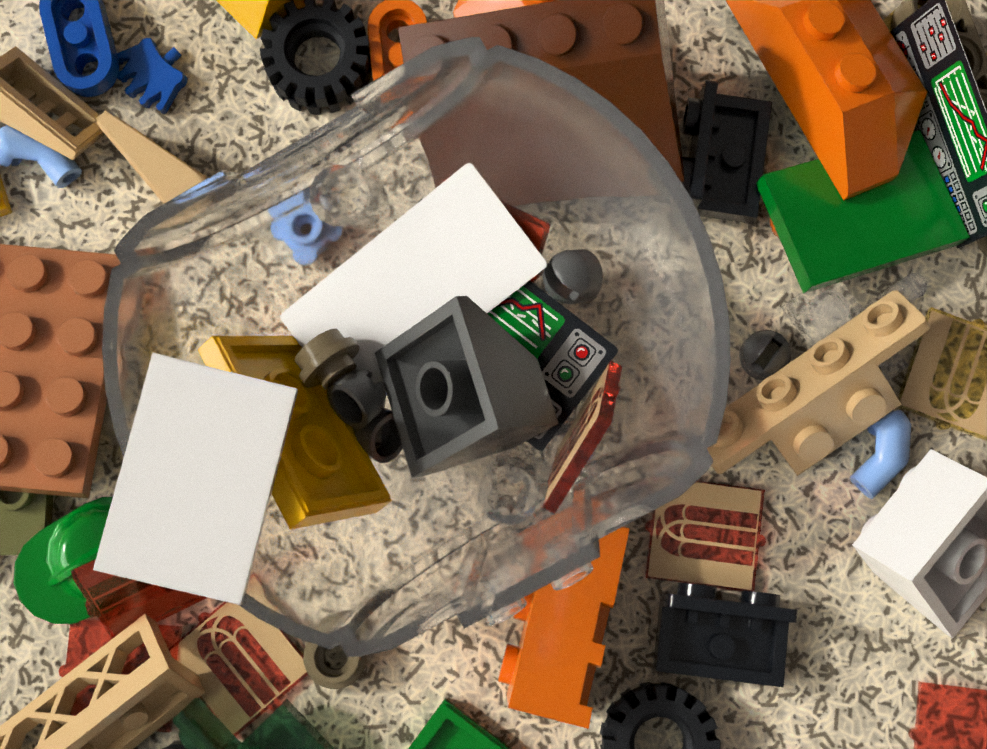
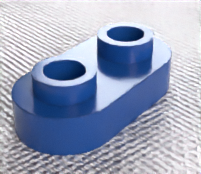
(79, 43)

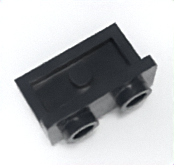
(725, 153)
(723, 637)

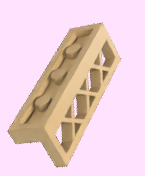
(122, 706)

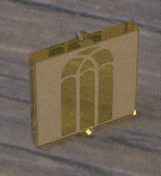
(949, 374)

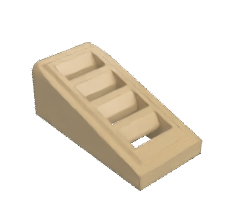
(27, 82)
(157, 167)

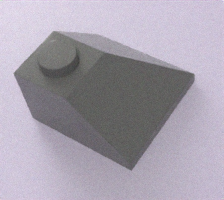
(462, 389)

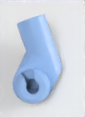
(18, 146)
(890, 454)

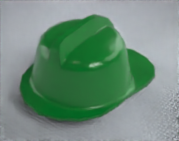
(46, 563)

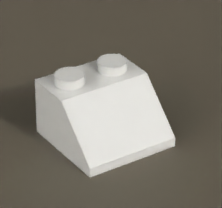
(933, 541)

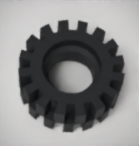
(302, 25)
(658, 701)

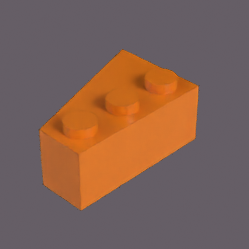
(563, 641)

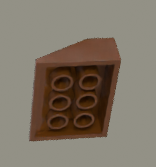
(605, 44)

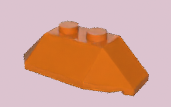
(840, 82)

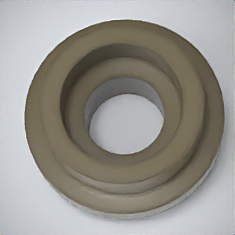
(326, 358)
(331, 677)

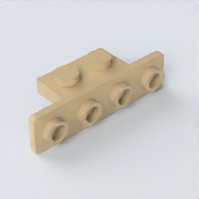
(824, 392)

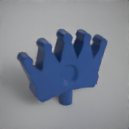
(151, 74)

